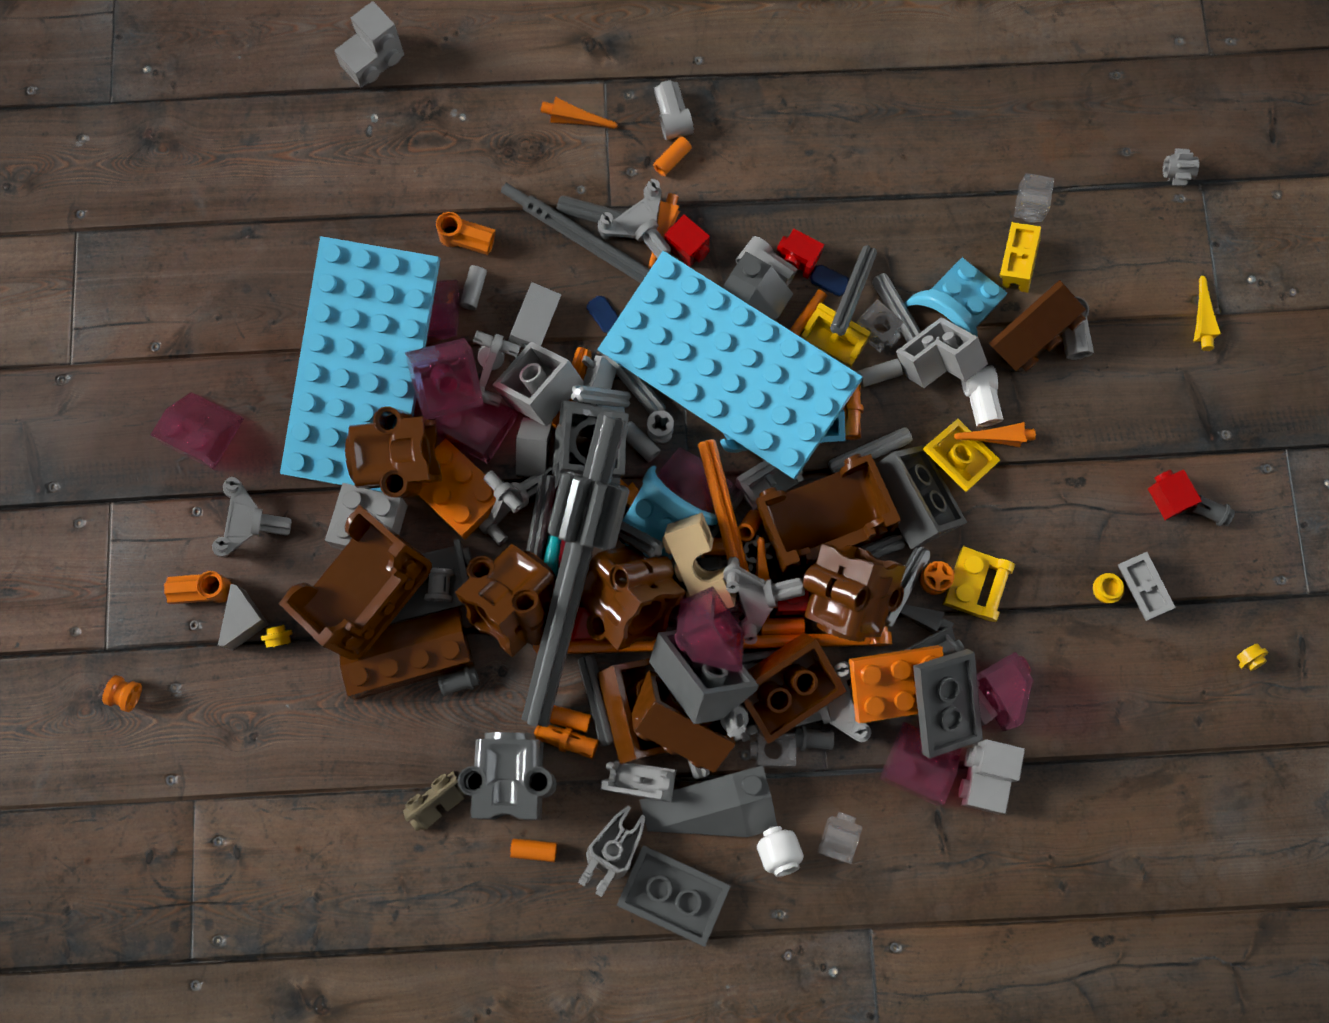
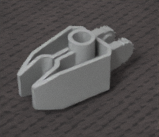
(609, 854)

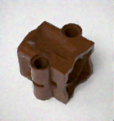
(384, 455)
(852, 592)
(629, 596)
(509, 597)

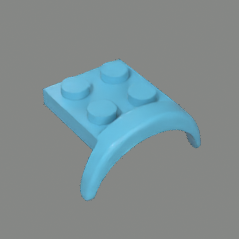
(962, 296)
(659, 506)

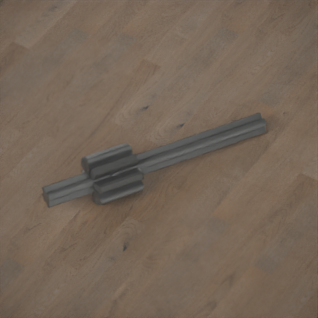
(586, 516)

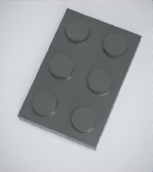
(948, 703)
(673, 895)

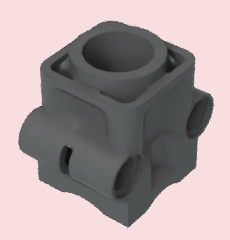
(579, 421)
(508, 771)

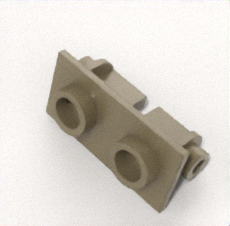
(423, 806)

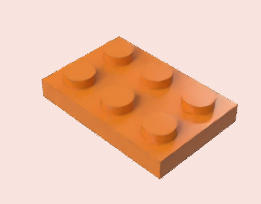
(462, 495)
(886, 683)

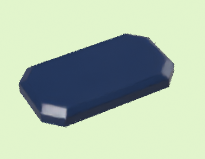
(829, 280)
(602, 313)

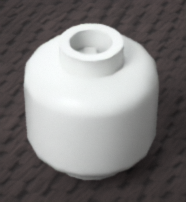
(780, 851)

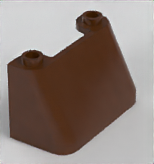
(834, 510)
(360, 588)

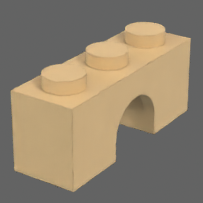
(686, 541)

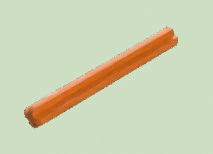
(722, 501)

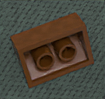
(1039, 327)
(791, 687)
(620, 692)
(663, 720)

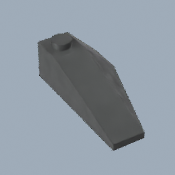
(759, 286)
(721, 806)

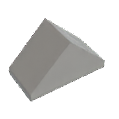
(532, 448)
(240, 619)

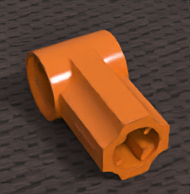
(467, 235)
(196, 588)

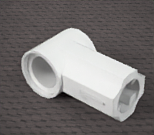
(983, 397)

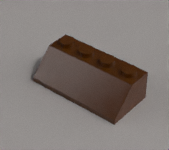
(409, 654)

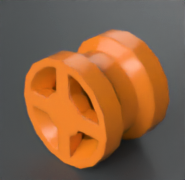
(941, 574)
(122, 693)

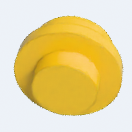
(1108, 588)
(276, 636)
(1252, 657)

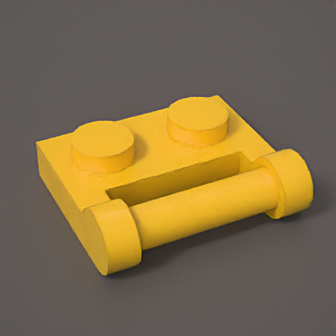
(968, 582)

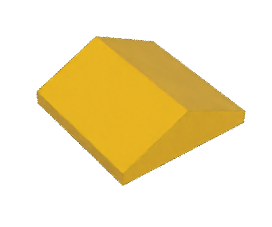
(961, 459)

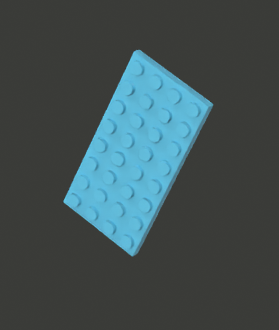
(359, 323)
(730, 364)

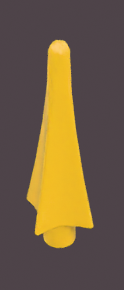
(1206, 323)

